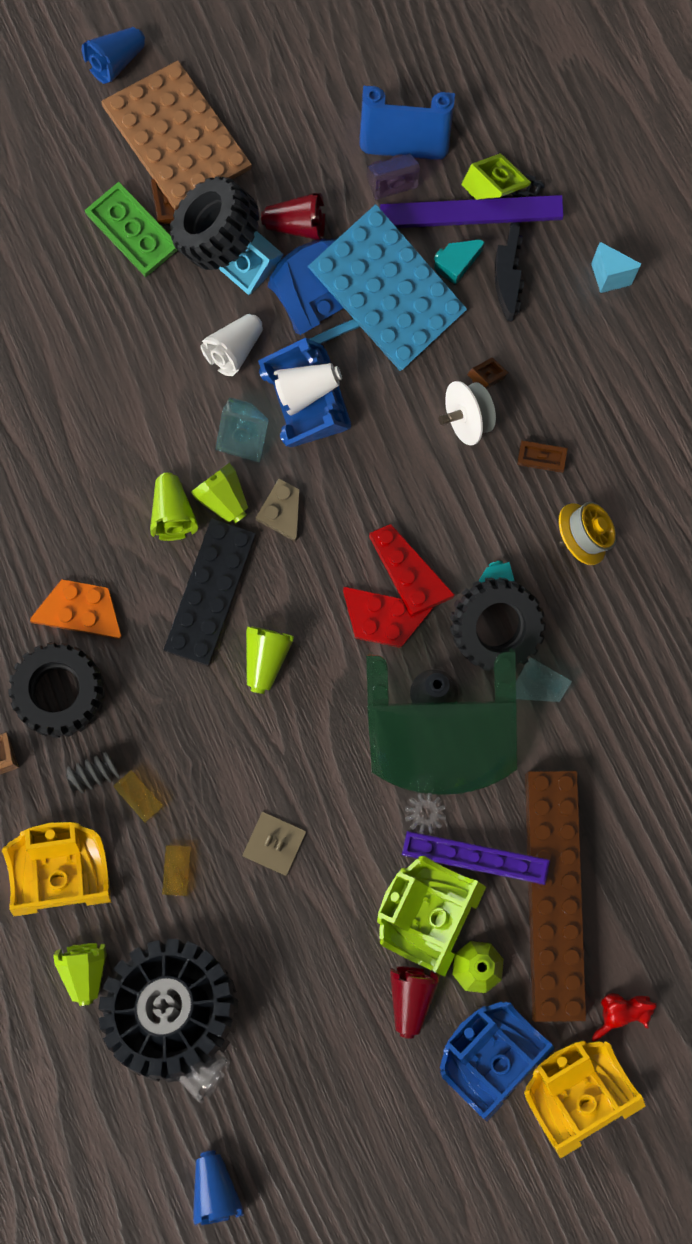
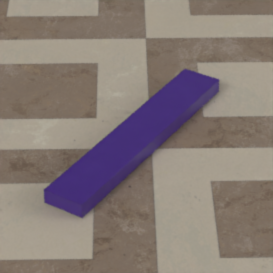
(477, 858)

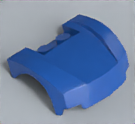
(300, 290)
(492, 1056)

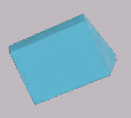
(613, 268)

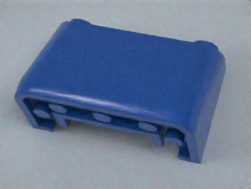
(405, 129)
(321, 418)

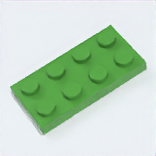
(131, 229)

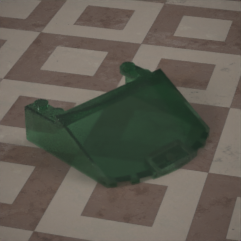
(443, 744)

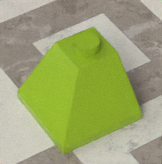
(493, 178)

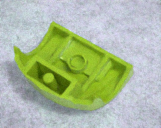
(426, 913)

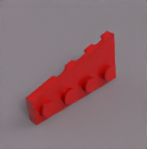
(410, 574)

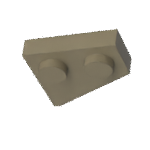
(281, 510)

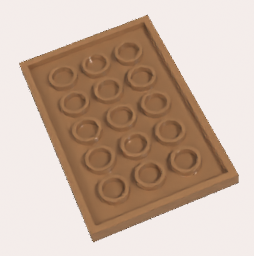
(175, 132)

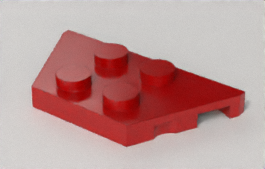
(381, 617)

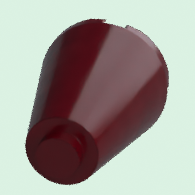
(297, 217)
(411, 998)

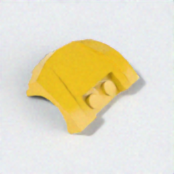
(56, 868)
(580, 1093)

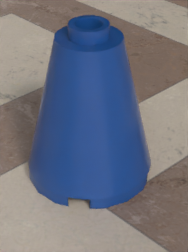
(112, 52)
(214, 1191)

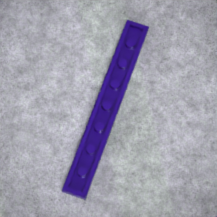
(474, 211)

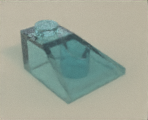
(242, 430)

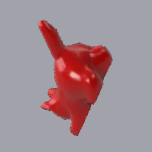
(620, 1012)

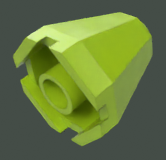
(223, 494)
(466, 964)
(81, 971)

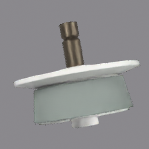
(469, 411)

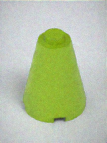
(171, 510)
(265, 656)

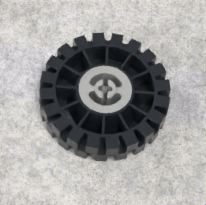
(183, 1038)

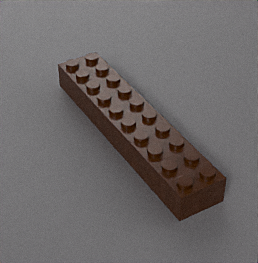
(557, 906)

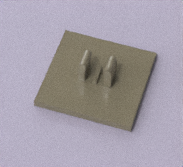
(274, 843)

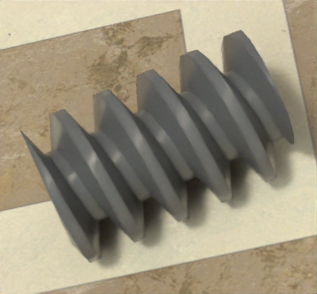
(92, 773)

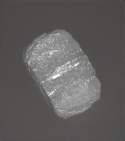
(431, 818)

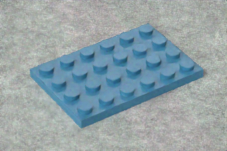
(387, 287)

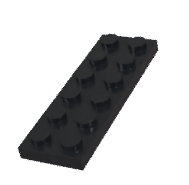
(209, 592)

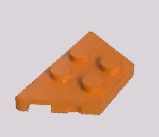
(79, 609)

